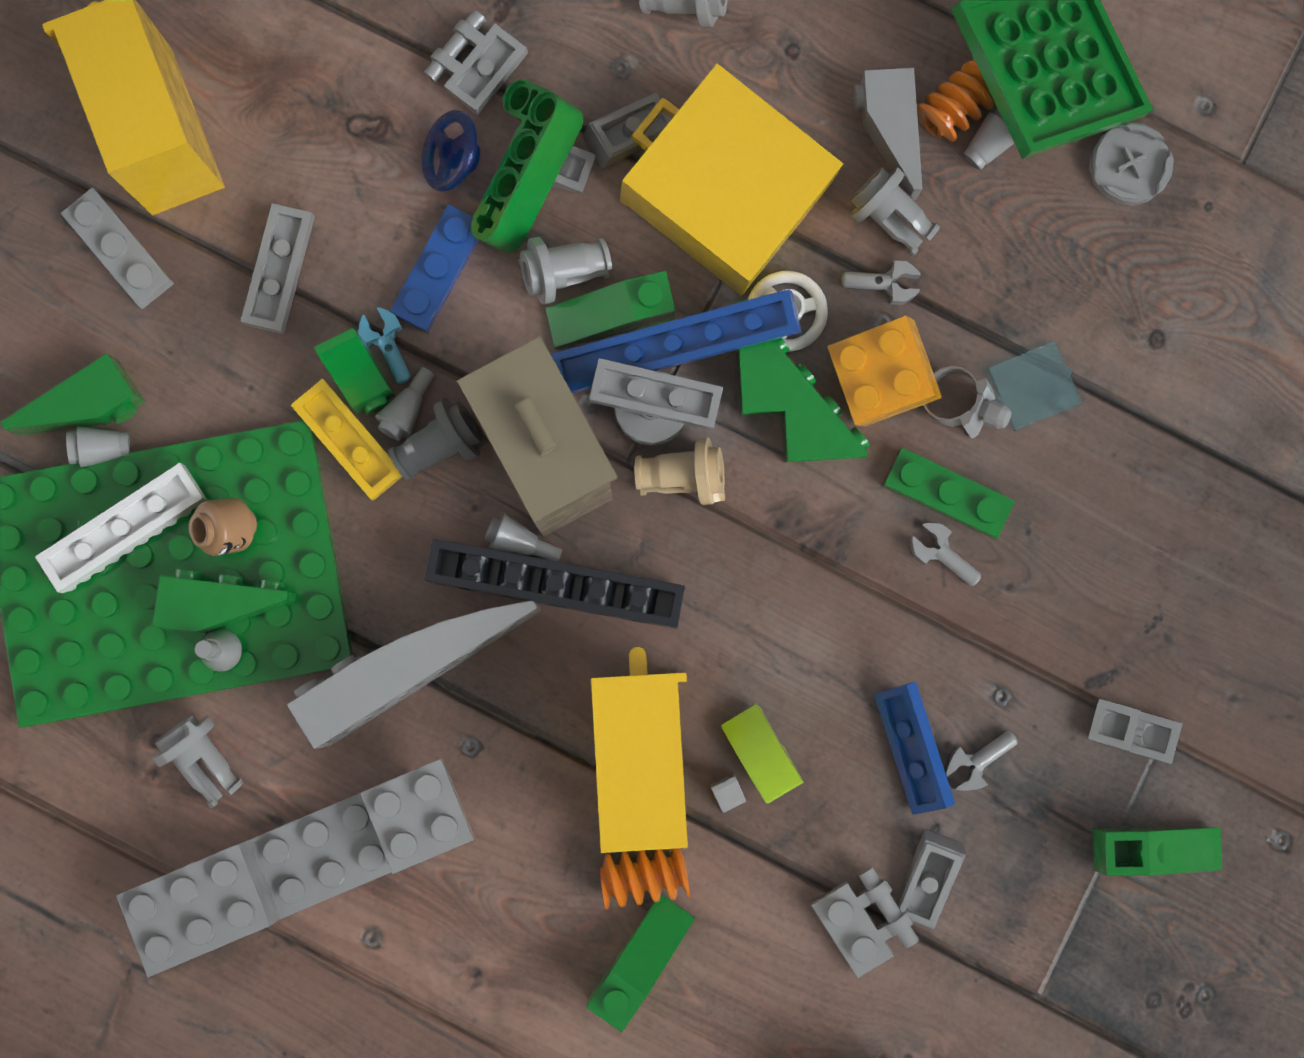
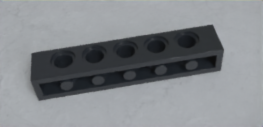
(554, 583)

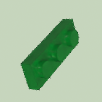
(948, 493)

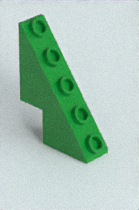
(809, 423)

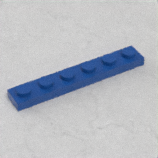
(685, 338)

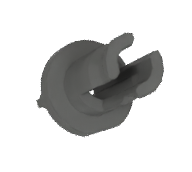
(445, 436)

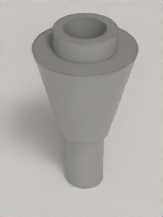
(400, 415)
(512, 537)
(219, 650)

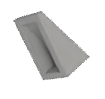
(728, 793)

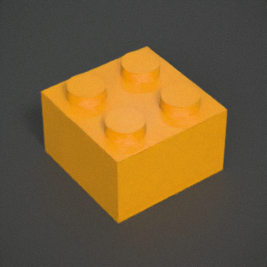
(884, 371)

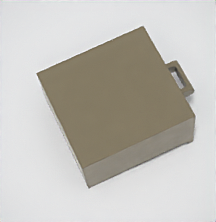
(540, 435)

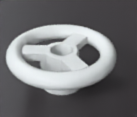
(817, 302)

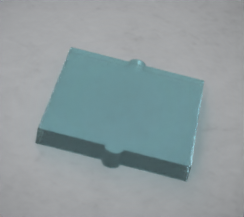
(1035, 385)

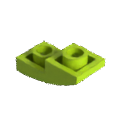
(762, 754)

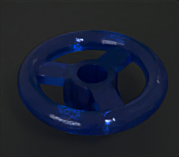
(456, 154)

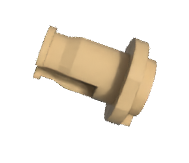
(684, 472)

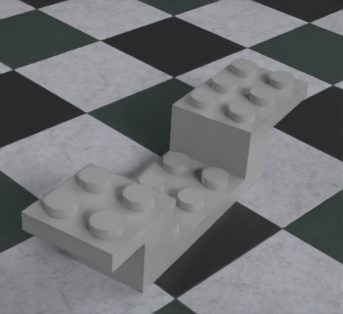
(294, 867)

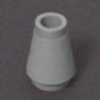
(989, 141)
(94, 445)

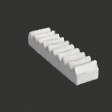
(121, 528)

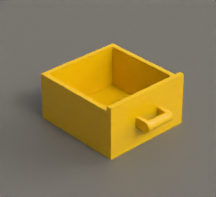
(136, 104)
(727, 178)
(639, 759)

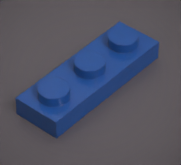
(436, 270)
(914, 748)

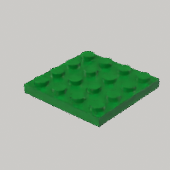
(1052, 69)

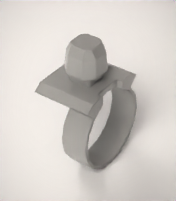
(985, 410)

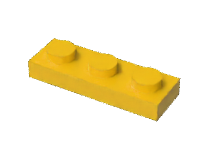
(347, 439)

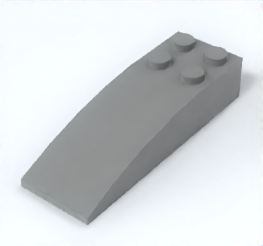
(388, 675)

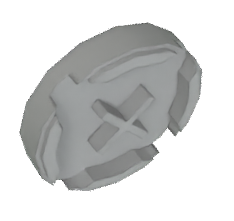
(1131, 164)

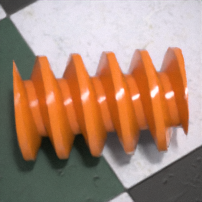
(955, 101)
(643, 876)

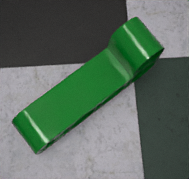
(529, 165)

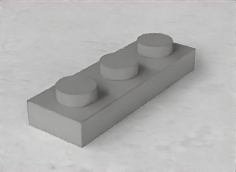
(117, 248)
(277, 268)
(655, 394)

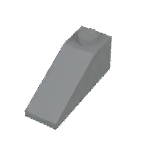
(891, 121)

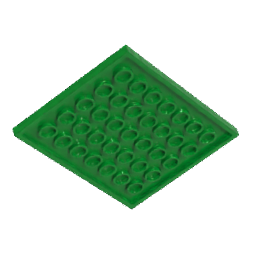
(97, 643)

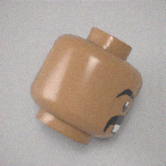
(222, 526)

